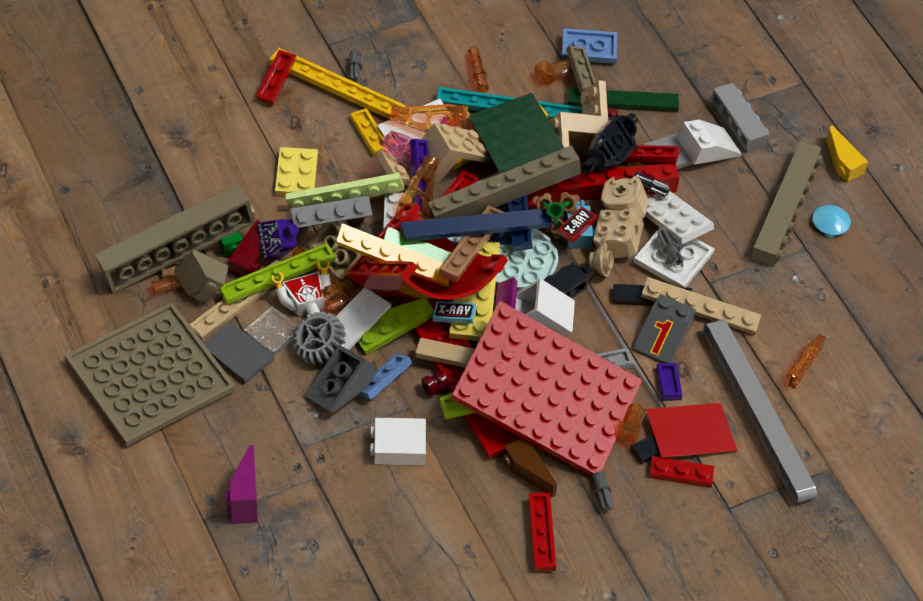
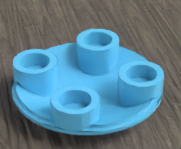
(831, 220)

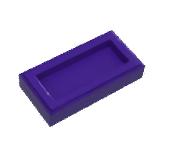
(669, 381)

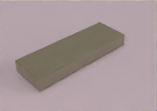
(581, 67)

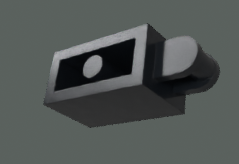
(571, 279)

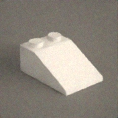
(706, 142)

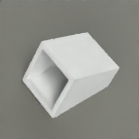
(547, 306)

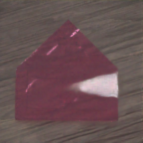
(398, 146)

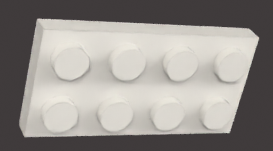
(677, 217)

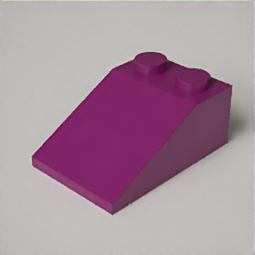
(242, 497)

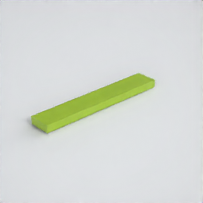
(289, 268)

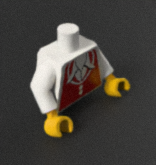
(303, 293)

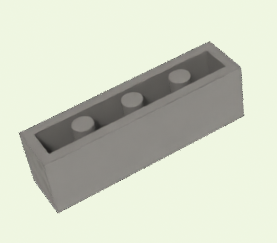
(740, 117)

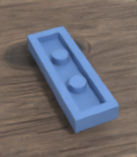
(386, 374)

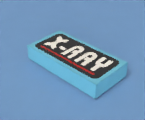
(454, 312)

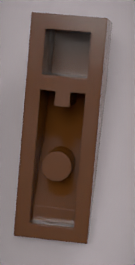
(528, 465)

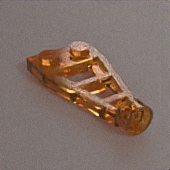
(455, 113)
(426, 172)

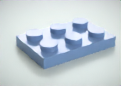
(599, 45)

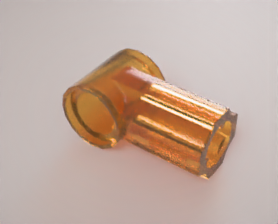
(549, 73)
(629, 428)

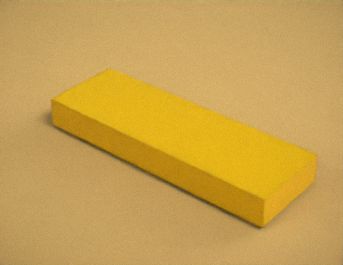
(368, 130)

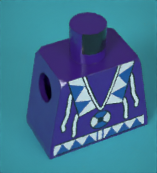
(277, 238)

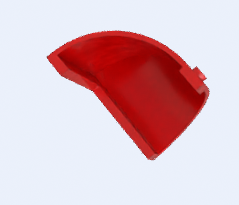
(397, 277)

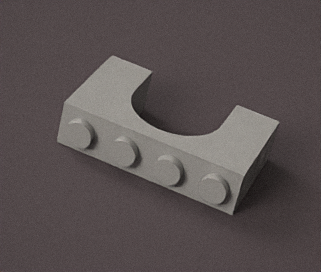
(342, 210)

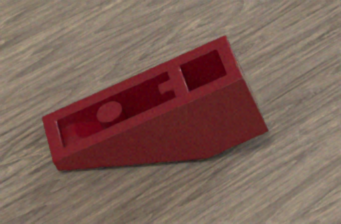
(247, 255)

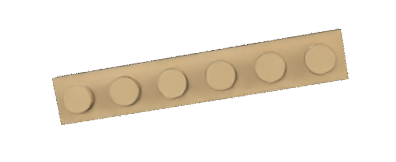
(705, 306)

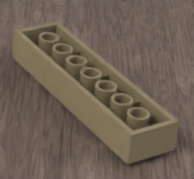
(175, 238)

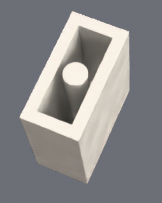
(399, 441)

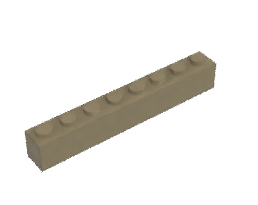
(508, 185)
(786, 204)

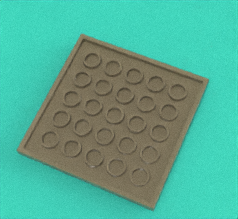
(149, 373)

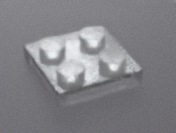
(272, 330)

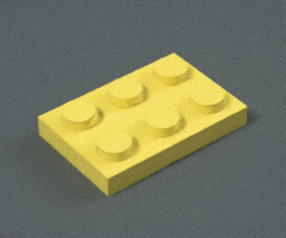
(296, 170)

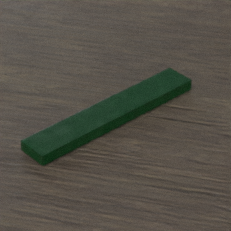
(632, 100)

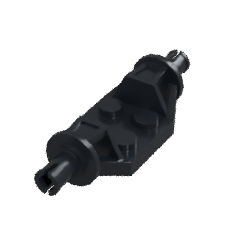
(611, 144)

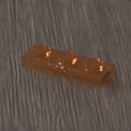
(805, 360)

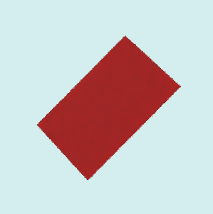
(691, 430)

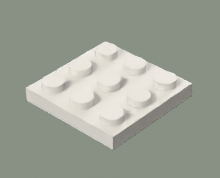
(657, 262)

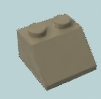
(201, 275)

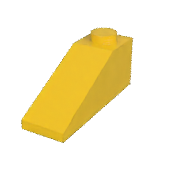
(845, 158)

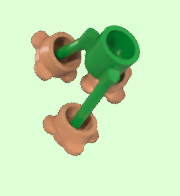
(556, 209)

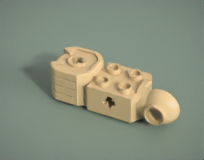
(619, 224)

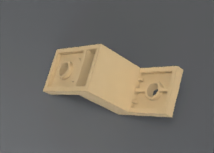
(582, 128)
(444, 143)

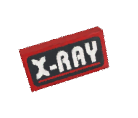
(577, 224)

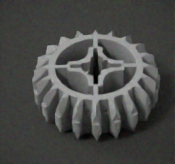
(325, 327)

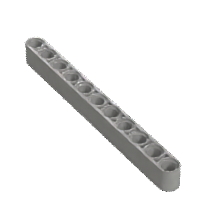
(760, 412)

